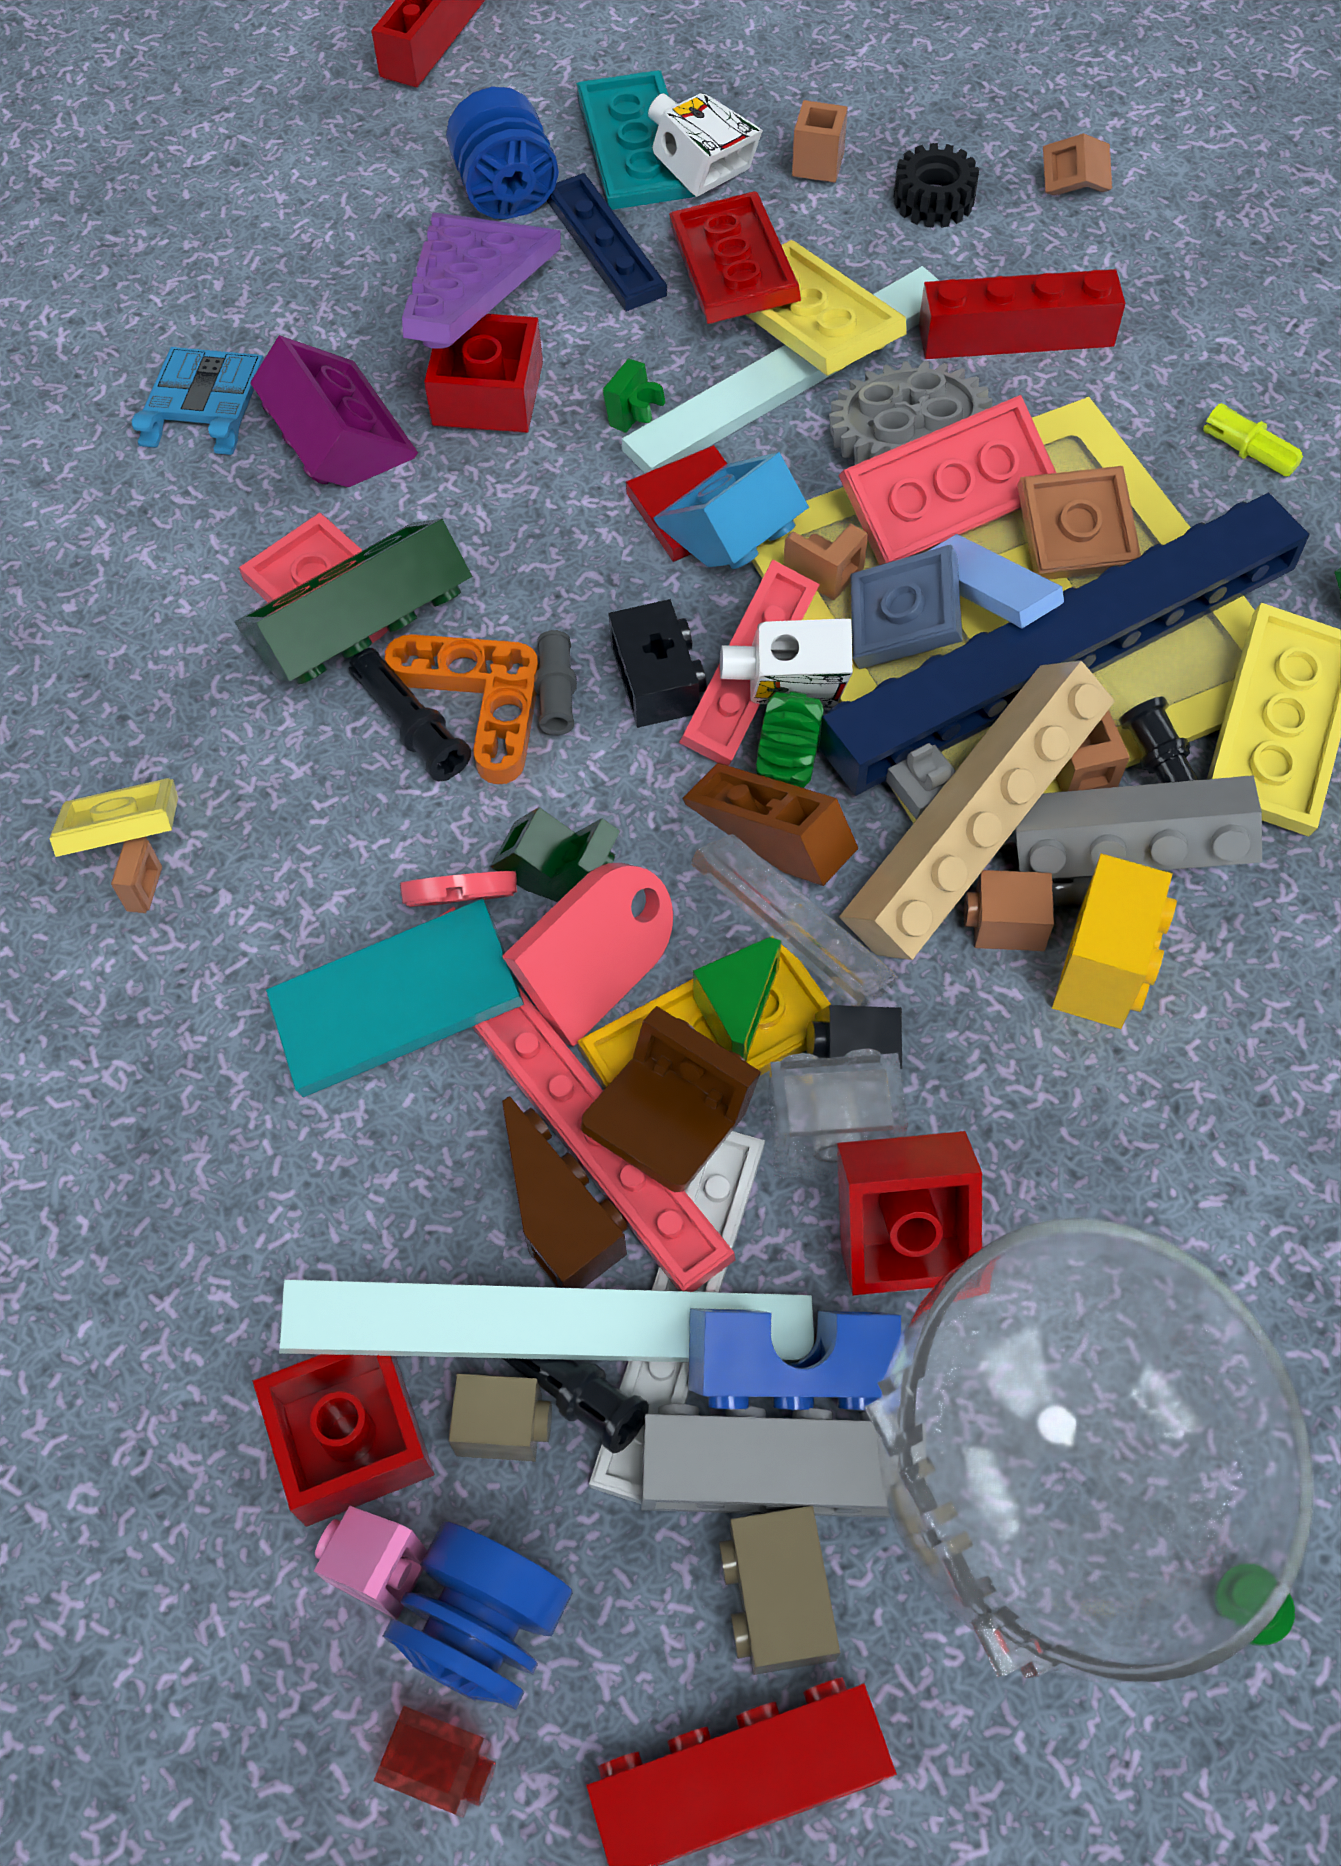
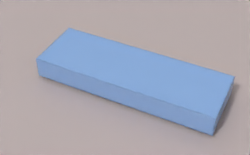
(1002, 584)

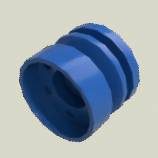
(501, 153)
(478, 1615)

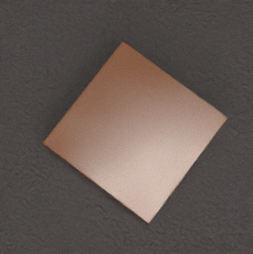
(1078, 522)

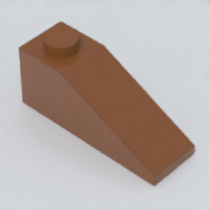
(779, 821)

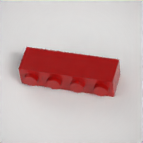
(416, 35)
(1020, 314)
(739, 1779)

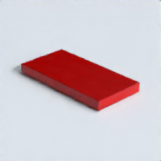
(734, 257)

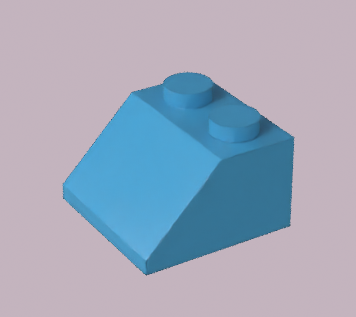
(735, 511)

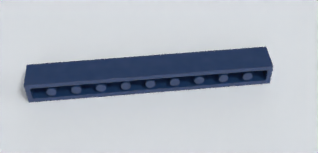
(1096, 624)

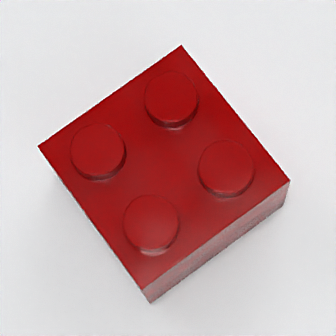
(487, 375)
(907, 1210)
(341, 1432)

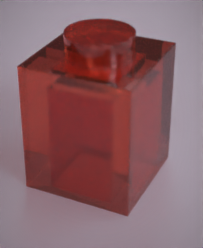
(436, 1763)

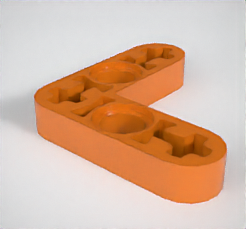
(498, 689)

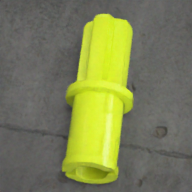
(1253, 440)

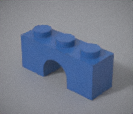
(736, 1359)

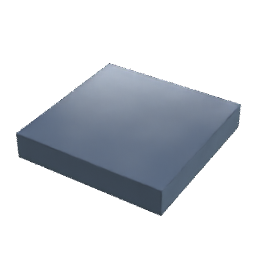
(905, 607)

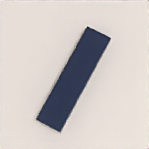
(606, 243)

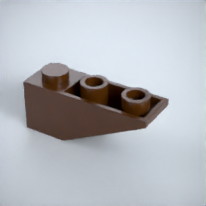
(561, 1220)

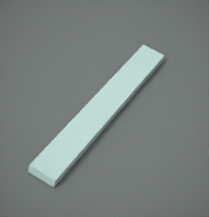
(749, 392)
(518, 1321)

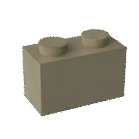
(781, 1589)

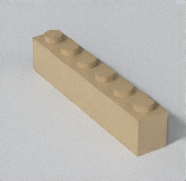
(977, 810)

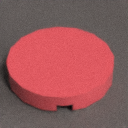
(458, 888)

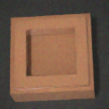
(136, 875)

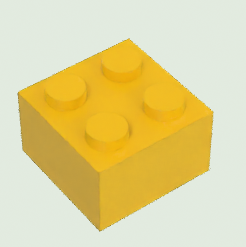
(1116, 942)

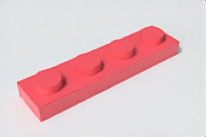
(726, 703)

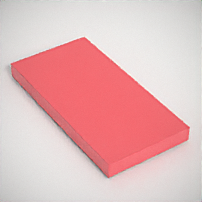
(946, 481)

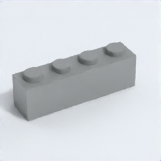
(1145, 824)
(760, 1463)

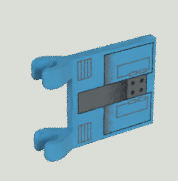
(200, 389)

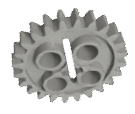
(901, 407)

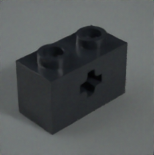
(656, 662)

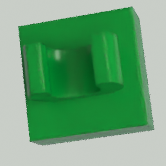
(630, 395)

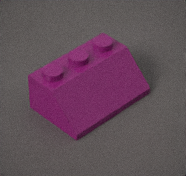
(329, 414)

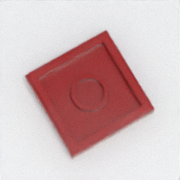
(665, 485)

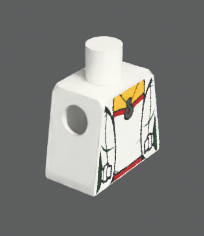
(702, 141)
(794, 657)

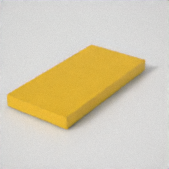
(780, 1033)

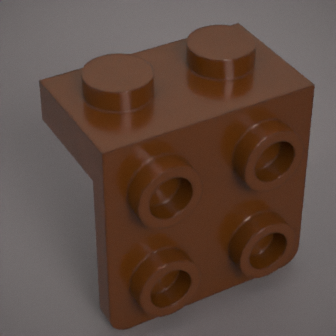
(672, 1101)

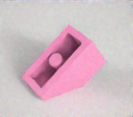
(370, 1559)

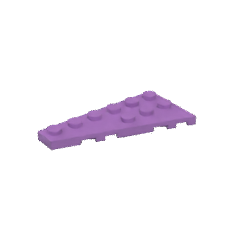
(469, 271)

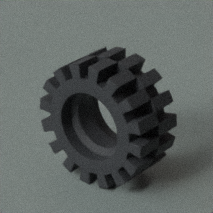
(938, 167)

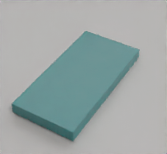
(624, 137)
(393, 998)

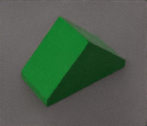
(735, 993)

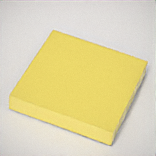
(114, 817)

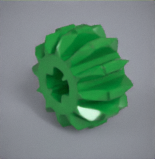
(790, 738)

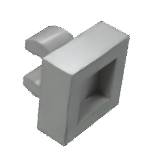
(920, 777)

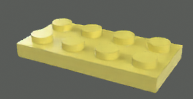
(834, 318)
(1284, 716)

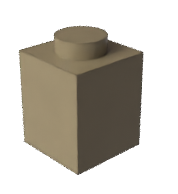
(498, 1417)

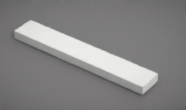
(722, 1196)

